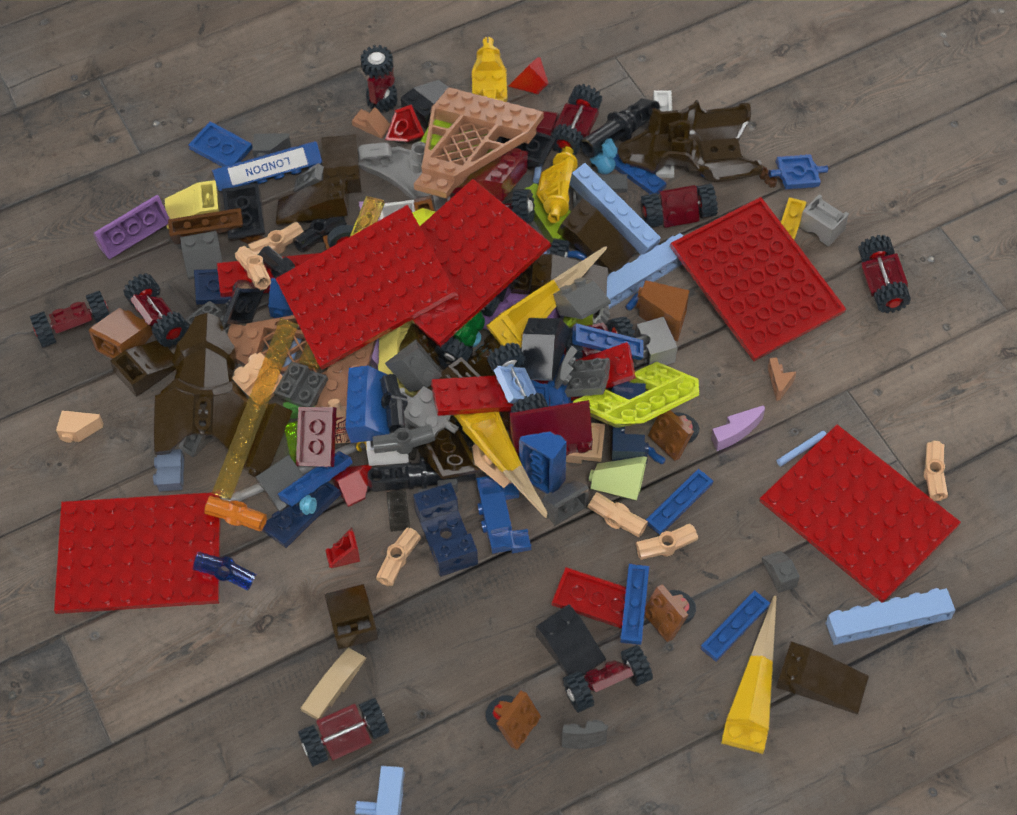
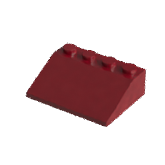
(501, 174)
(567, 420)

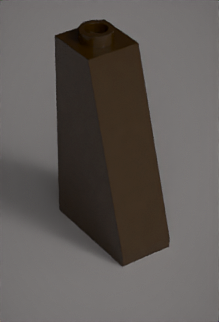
(267, 439)

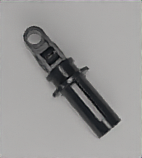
(619, 126)
(408, 476)

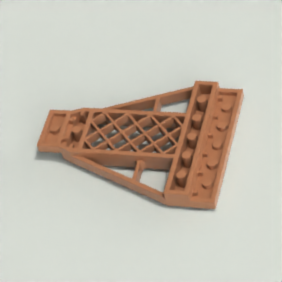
(483, 117)
(254, 335)

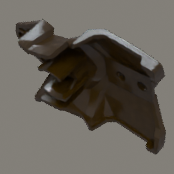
(690, 139)
(203, 376)

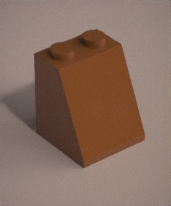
(663, 301)
(119, 332)

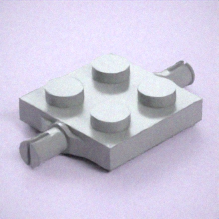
(422, 411)

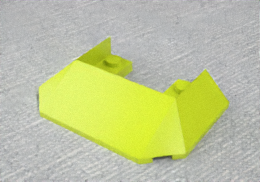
(665, 388)

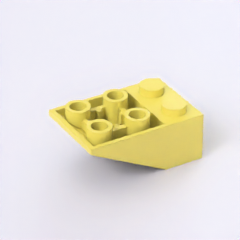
(194, 200)

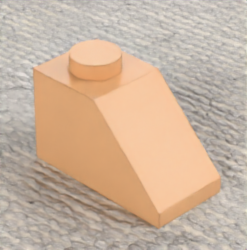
(77, 425)

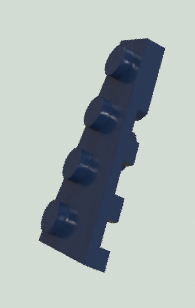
(291, 522)

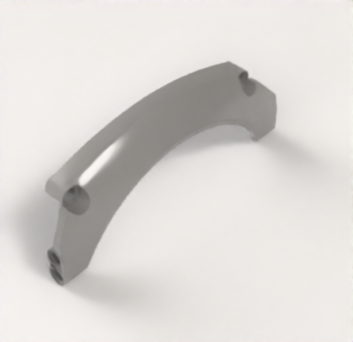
(397, 166)

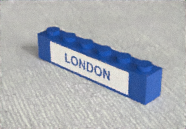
(268, 165)

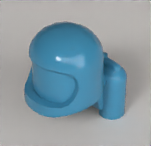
(605, 160)

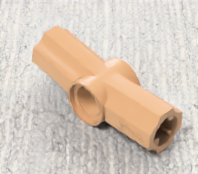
(277, 239)
(254, 267)
(935, 480)
(617, 515)
(655, 547)
(391, 565)

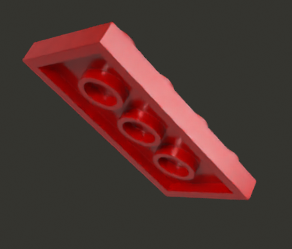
(469, 395)
(591, 597)

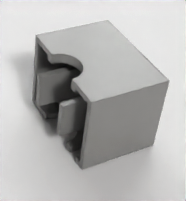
(823, 220)
(657, 341)

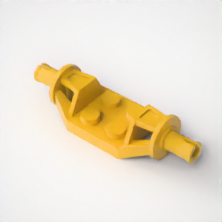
(489, 73)
(555, 184)

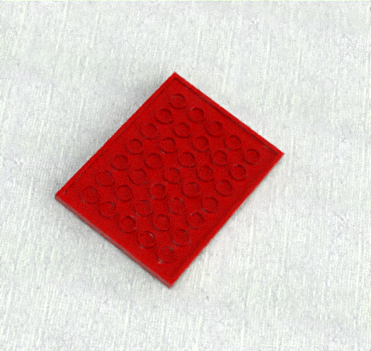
(481, 252)
(757, 278)
(365, 287)
(860, 513)
(135, 553)

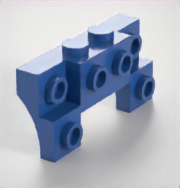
(497, 518)

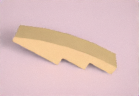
(333, 683)

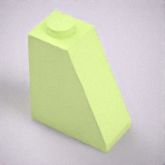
(619, 477)

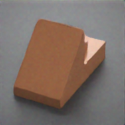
(371, 122)
(780, 381)

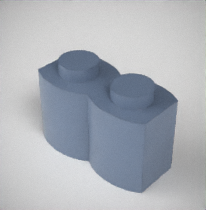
(169, 471)

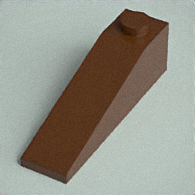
(203, 223)

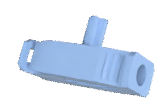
(389, 794)

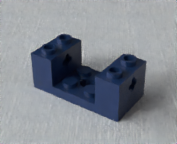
(628, 445)
(439, 513)

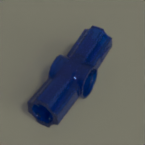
(212, 565)

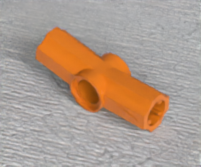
(235, 513)

